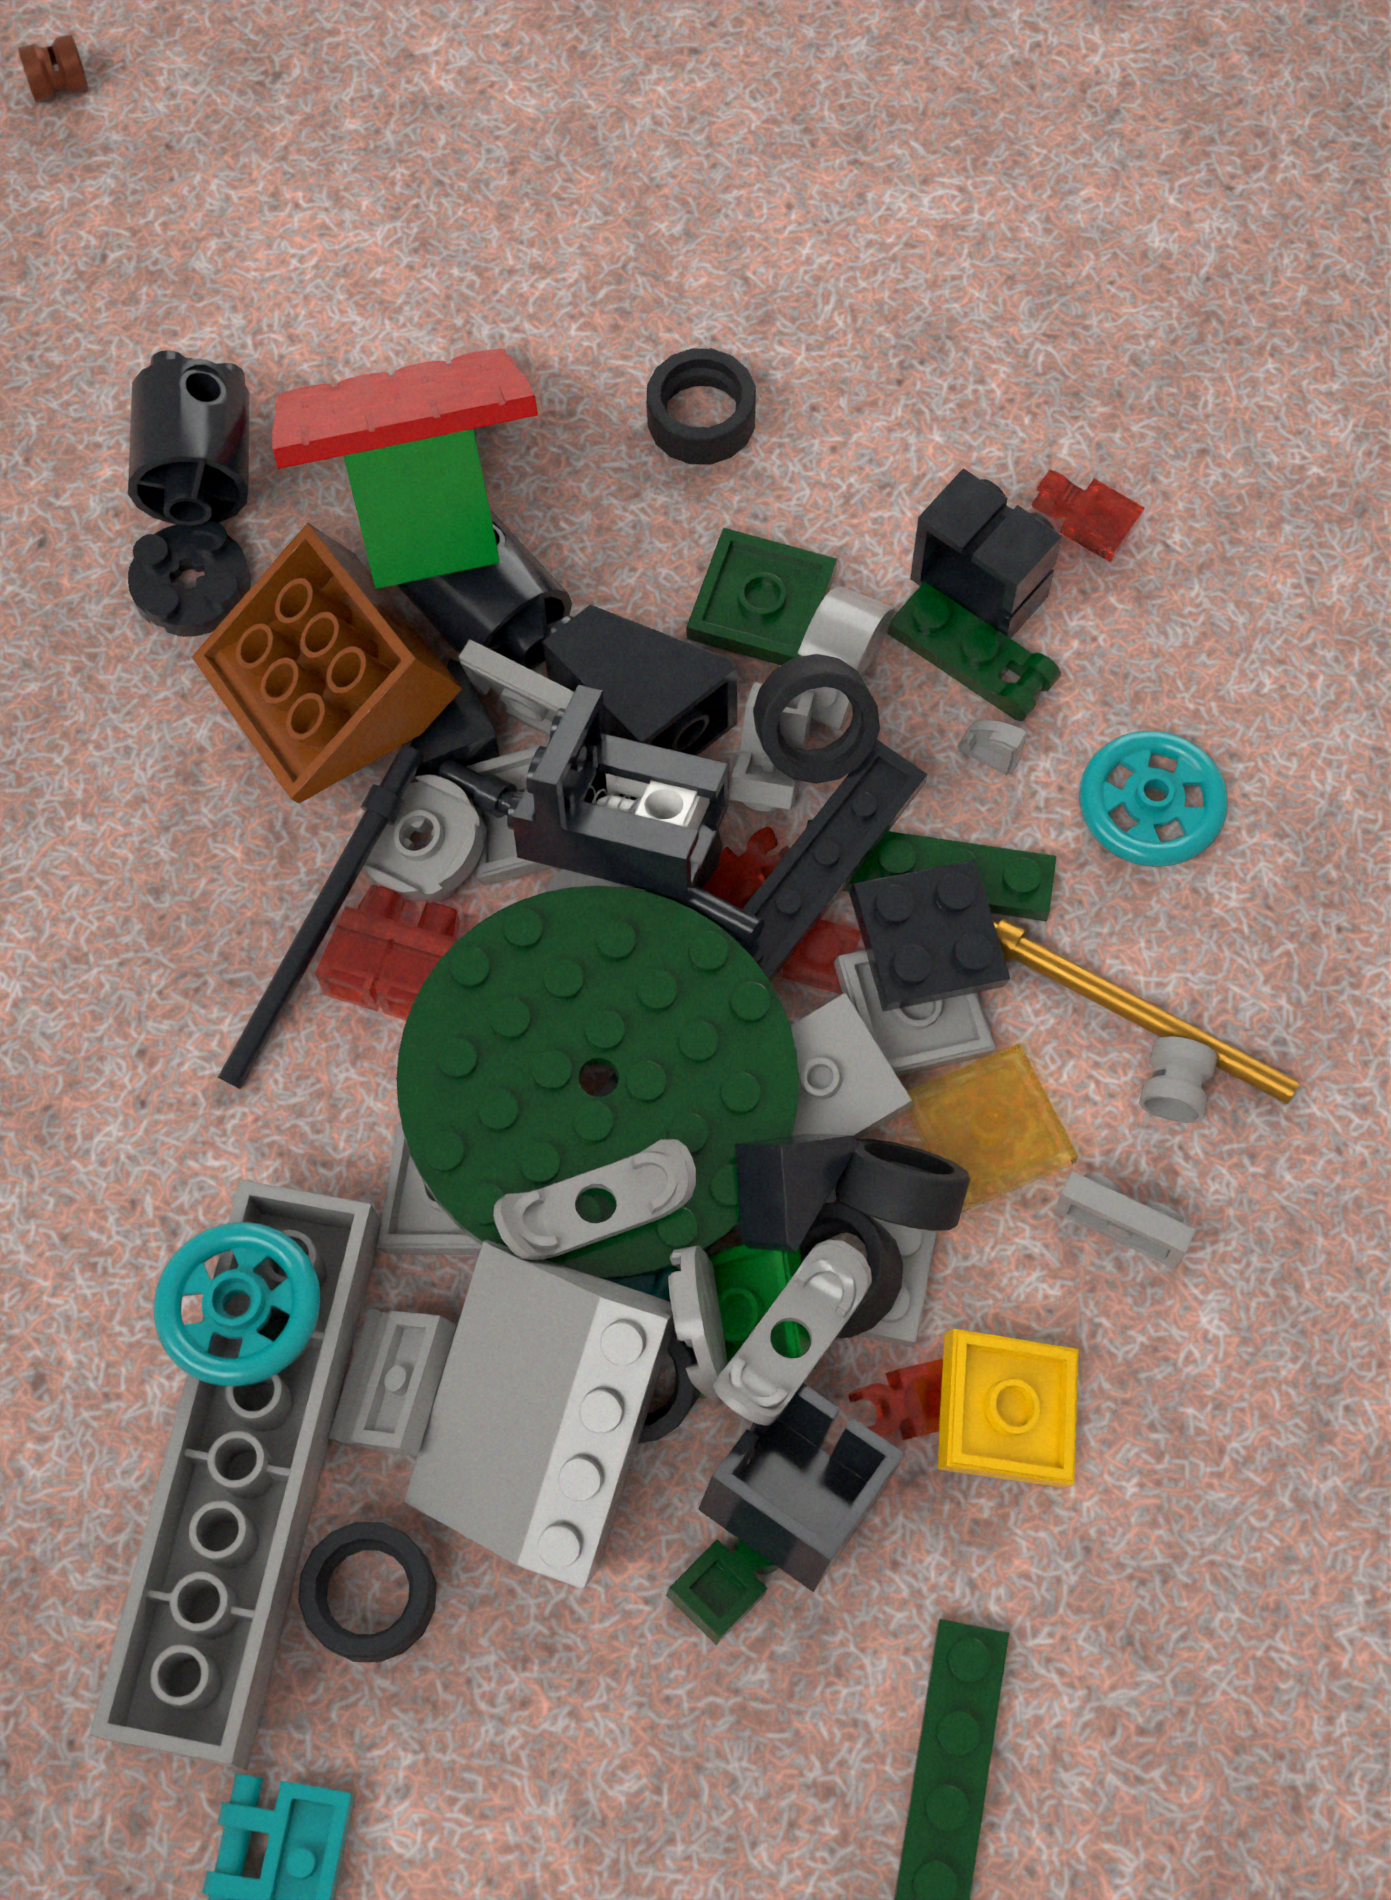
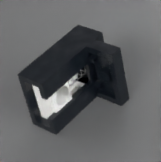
(617, 804)

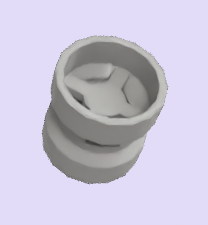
(1179, 1075)

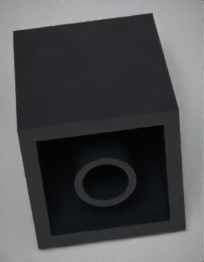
(650, 681)

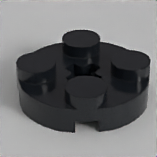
(178, 548)

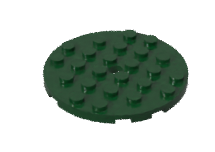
(575, 984)

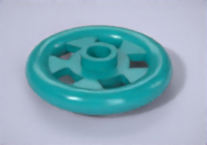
(1141, 843)
(187, 1276)

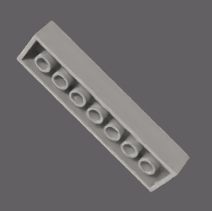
(236, 1506)

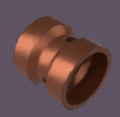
(40, 69)

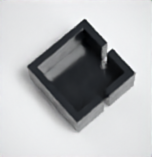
(985, 552)
(793, 1496)

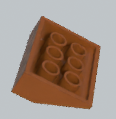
(323, 667)

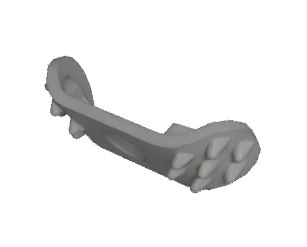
(644, 1187)
(821, 1299)

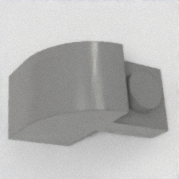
(848, 629)
(754, 776)

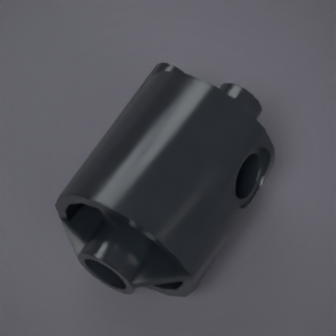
(189, 440)
(495, 605)

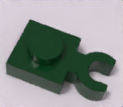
(721, 1588)

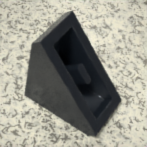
(458, 732)
(786, 1185)

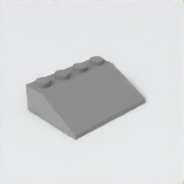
(540, 1412)

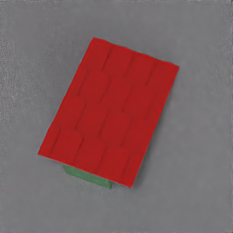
(410, 456)

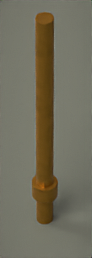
(1138, 1010)

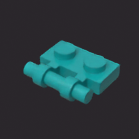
(302, 1848)

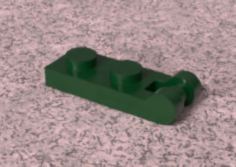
(972, 651)

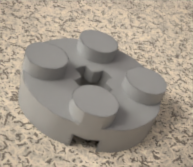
(450, 855)

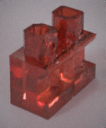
(381, 960)

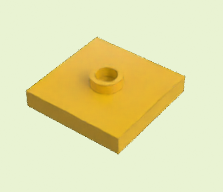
(1008, 1409)

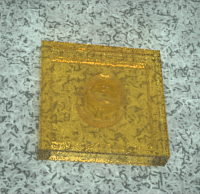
(992, 1124)

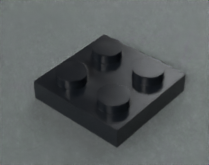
(929, 935)

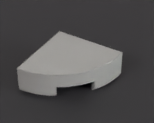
(994, 744)

